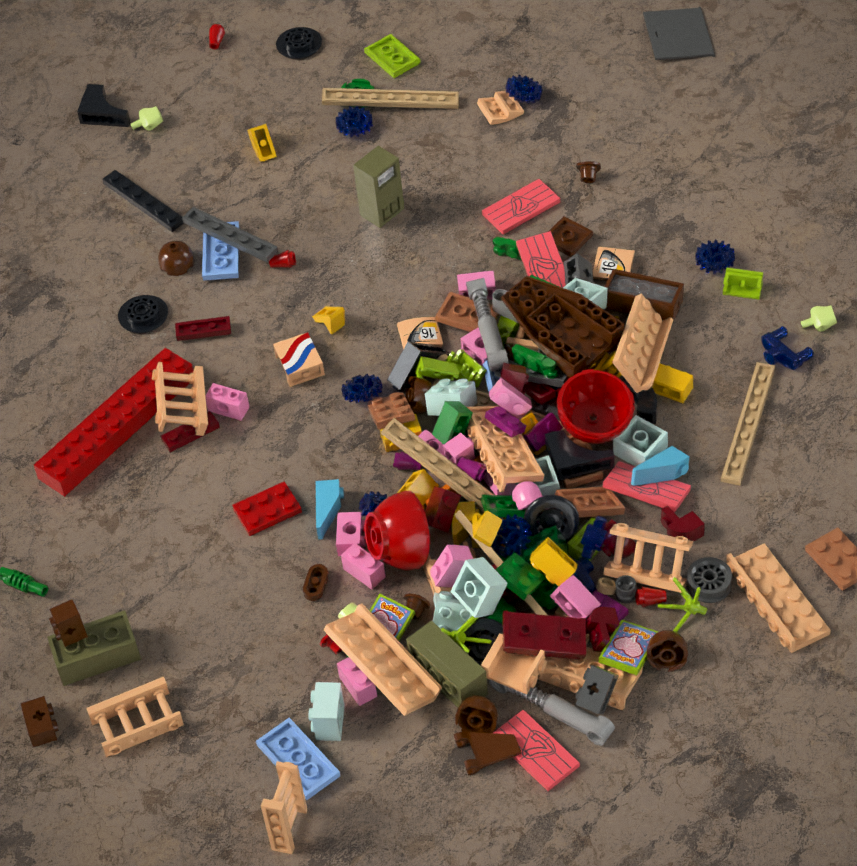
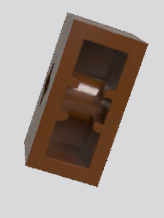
(67, 623)
(39, 721)

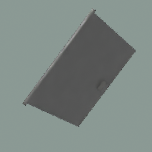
(678, 33)

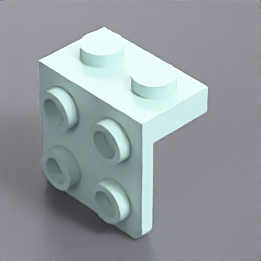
(449, 611)

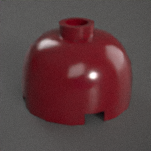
(610, 543)

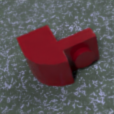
(687, 526)
(600, 626)

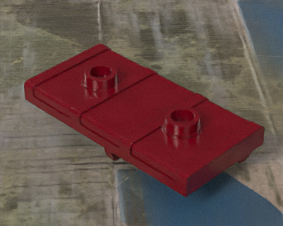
(553, 634)

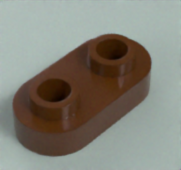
(315, 584)

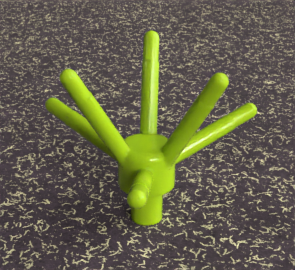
(691, 605)
(459, 636)

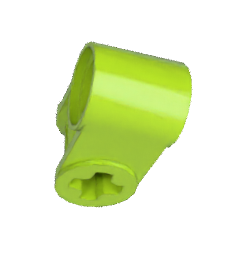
(507, 328)

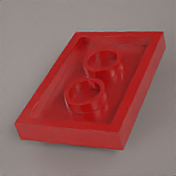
(267, 508)

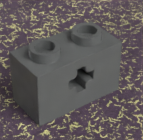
(578, 268)
(604, 681)

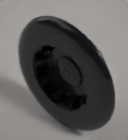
(299, 42)
(143, 314)
(551, 514)
(482, 625)

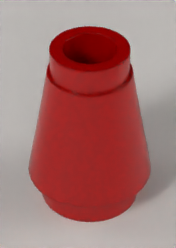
(216, 35)
(283, 260)
(650, 596)

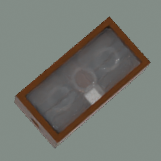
(663, 294)

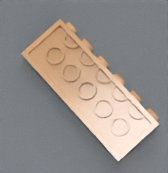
(642, 344)
(505, 457)
(777, 598)
(384, 660)
(570, 673)

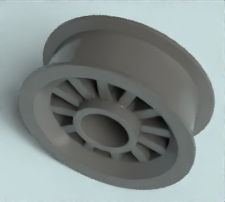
(712, 577)

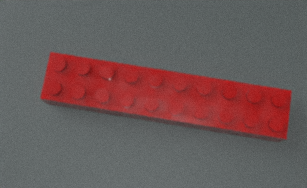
(108, 426)

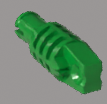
(22, 582)

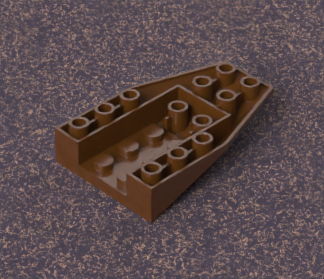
(563, 323)

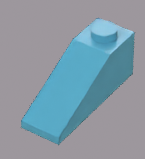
(661, 467)
(327, 504)

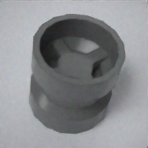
(625, 589)

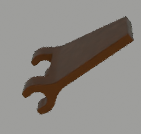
(487, 748)

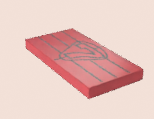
(521, 206)
(542, 258)
(660, 494)
(540, 752)

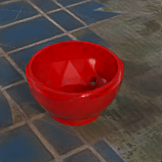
(596, 396)
(398, 532)

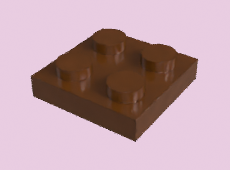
(569, 236)

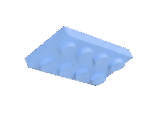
(219, 258)
(291, 745)

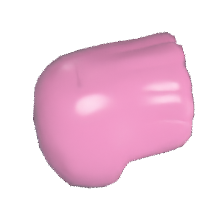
(525, 494)

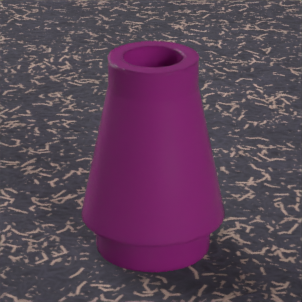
(405, 462)
(473, 468)

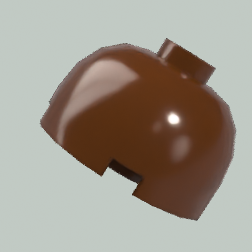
(175, 258)
(416, 394)
(667, 650)
(477, 715)

